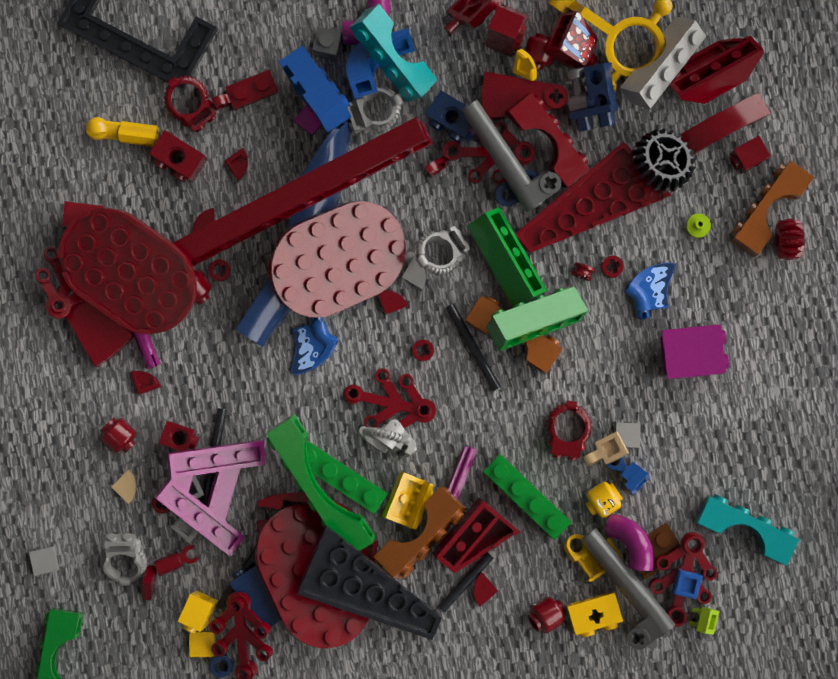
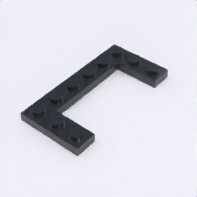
(80, 21)

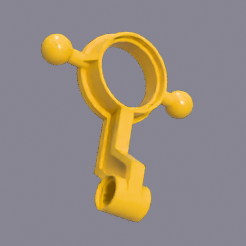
(660, 8)

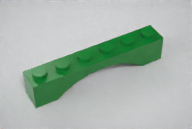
(291, 443)

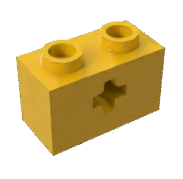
(604, 604)
(197, 612)

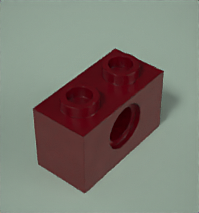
(167, 147)

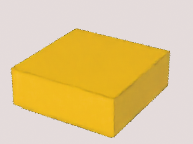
(201, 643)

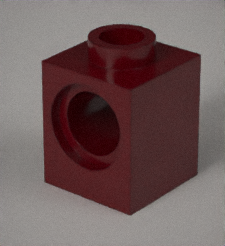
(749, 155)
(168, 437)

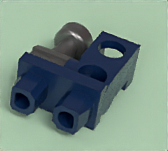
(598, 100)

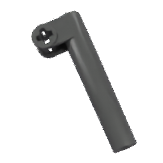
(527, 191)
(654, 619)

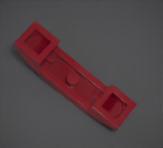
(725, 123)
(278, 501)

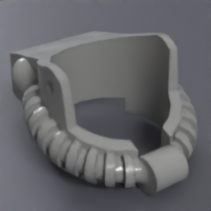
(361, 123)
(444, 238)
(389, 437)
(123, 544)

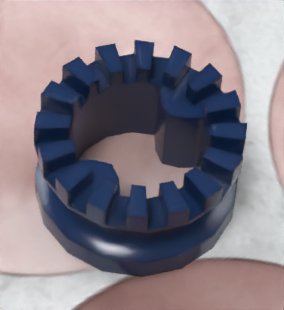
(223, 673)

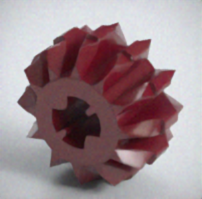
(789, 239)

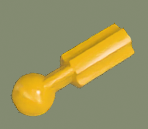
(125, 132)

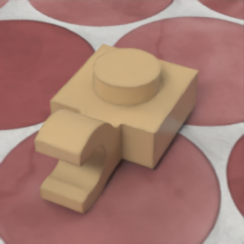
(609, 449)

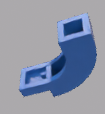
(362, 67)

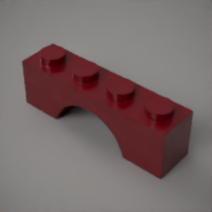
(566, 162)

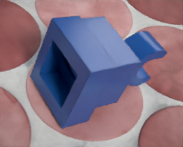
(633, 475)

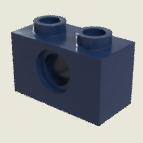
(441, 110)

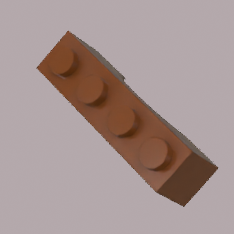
(754, 232)
(539, 351)
(442, 511)

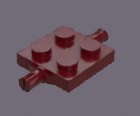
(470, 13)

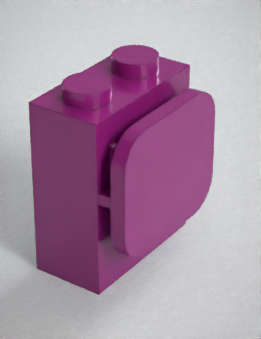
(693, 352)

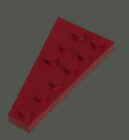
(595, 199)

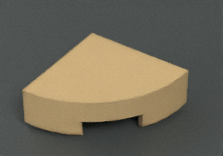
(126, 486)

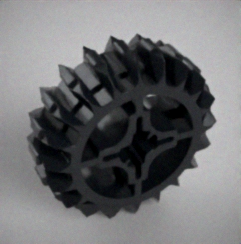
(670, 173)

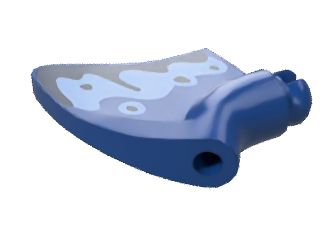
(650, 289)
(313, 346)

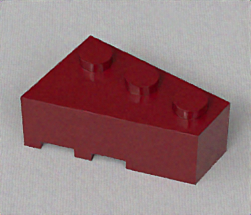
(506, 30)
(473, 536)

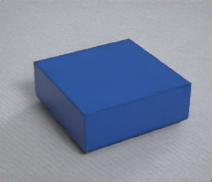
(687, 583)

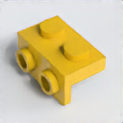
(408, 500)

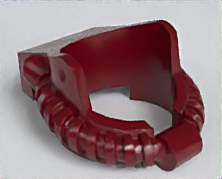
(204, 109)
(573, 448)

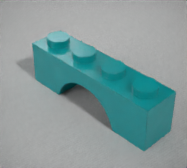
(374, 32)
(774, 542)

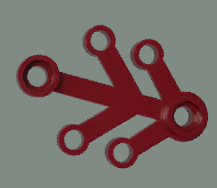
(515, 145)
(62, 296)
(394, 403)
(689, 555)
(242, 633)

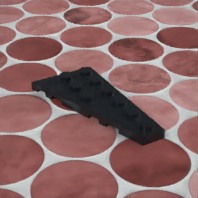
(353, 582)

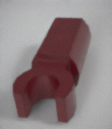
(174, 561)

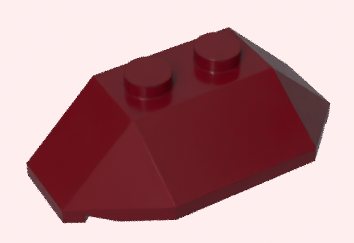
(717, 69)

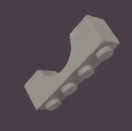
(648, 83)

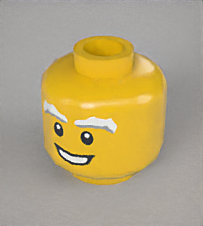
(603, 499)

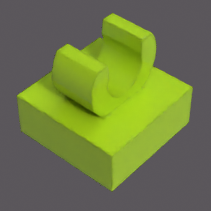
(707, 620)

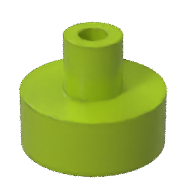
(694, 229)

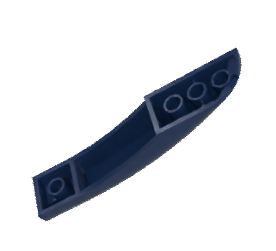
(267, 310)

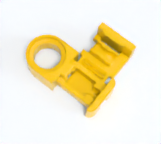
(585, 558)

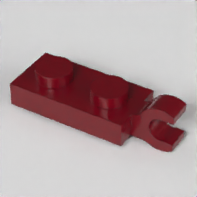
(247, 91)

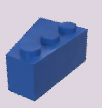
(315, 89)

